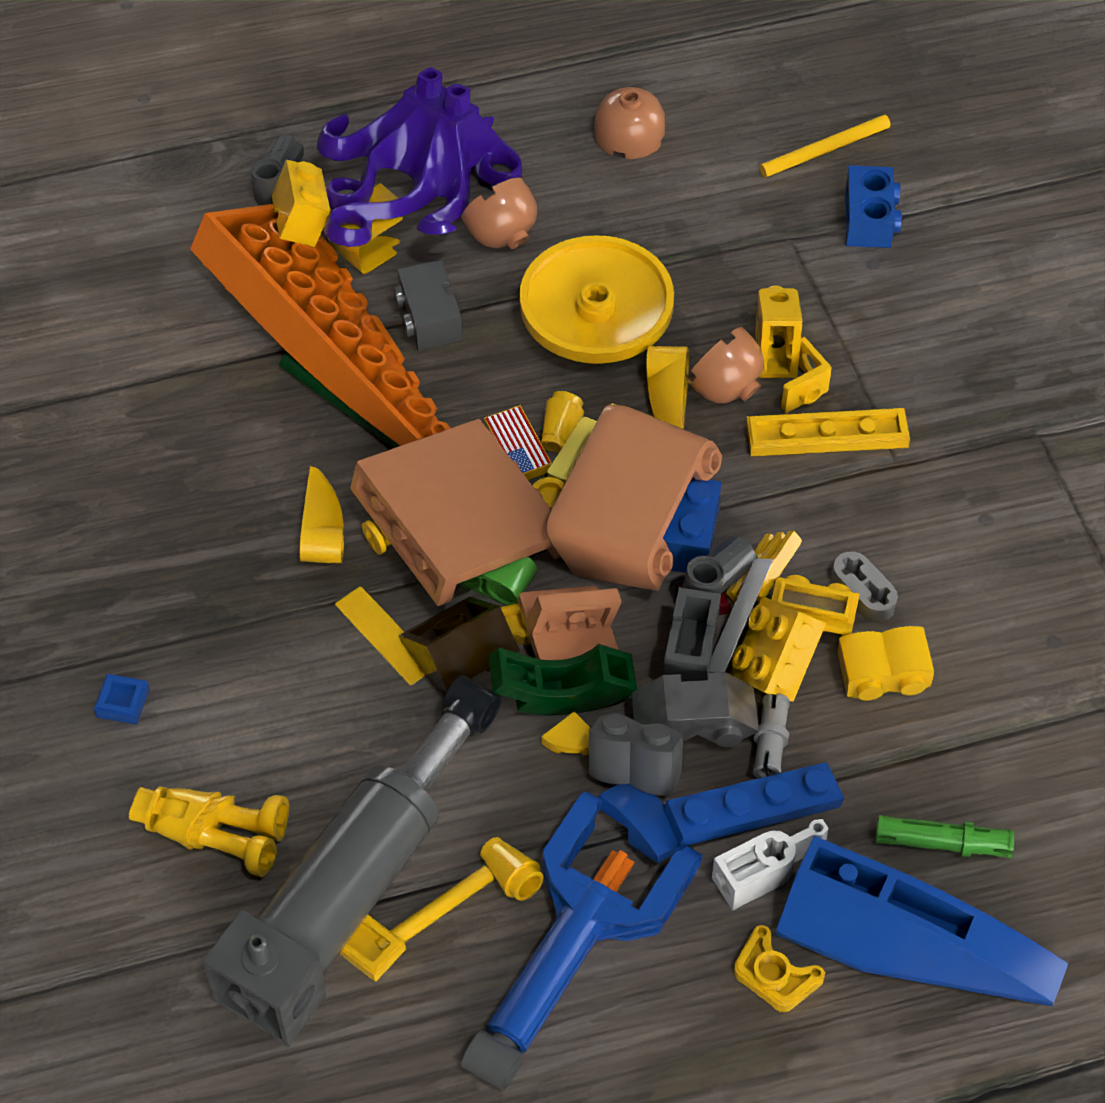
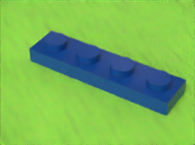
(753, 804)

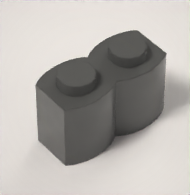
(635, 754)

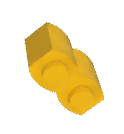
(885, 662)

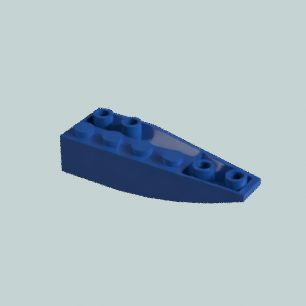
(910, 929)

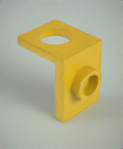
(810, 385)

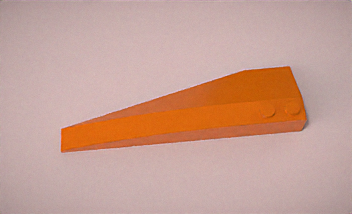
(316, 317)

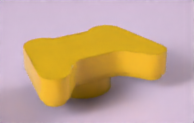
(772, 975)

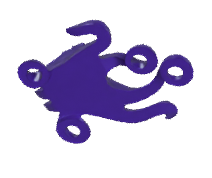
(429, 136)

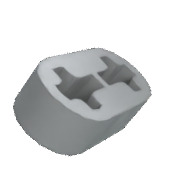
(869, 583)

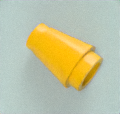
(560, 419)
(513, 870)

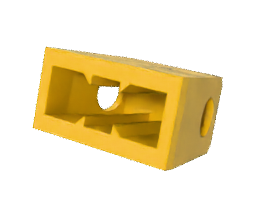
(779, 316)

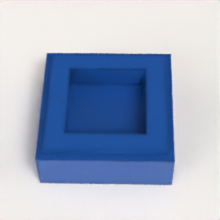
(121, 699)

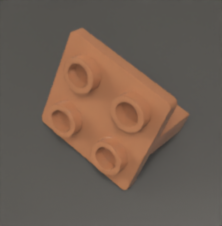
(569, 620)

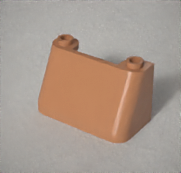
(625, 496)

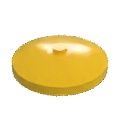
(596, 299)

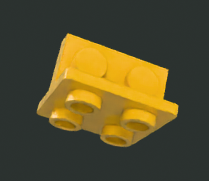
(776, 648)

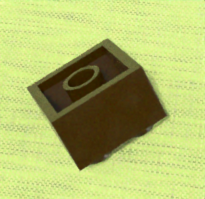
(459, 641)

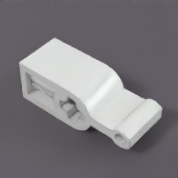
(762, 863)

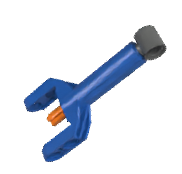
(585, 913)

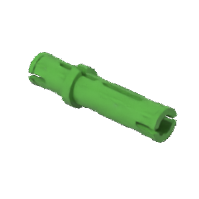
(944, 836)

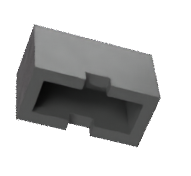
(430, 311)
(692, 634)

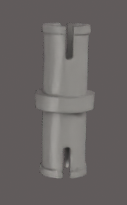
(771, 735)

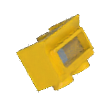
(829, 604)

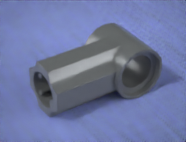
(268, 169)
(721, 566)

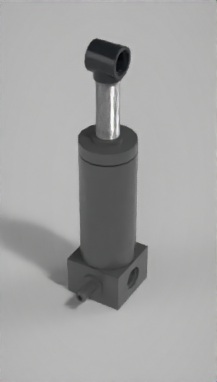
(276, 963)

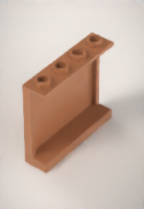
(453, 506)

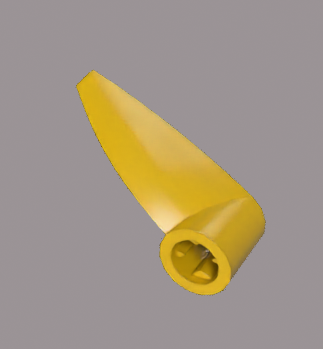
(667, 382)
(322, 522)

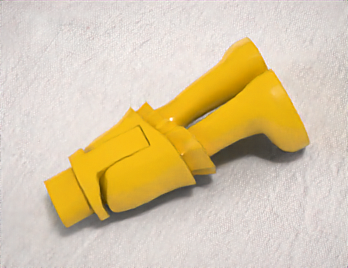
(195, 821)

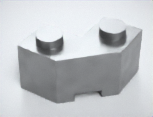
(714, 708)

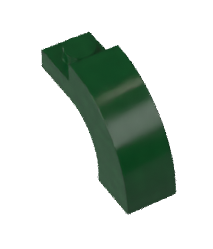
(563, 685)

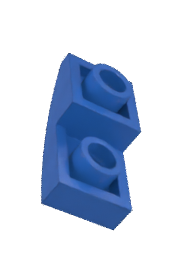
(644, 818)

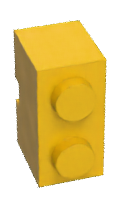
(300, 202)

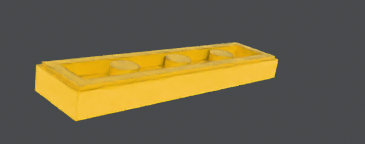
(827, 432)

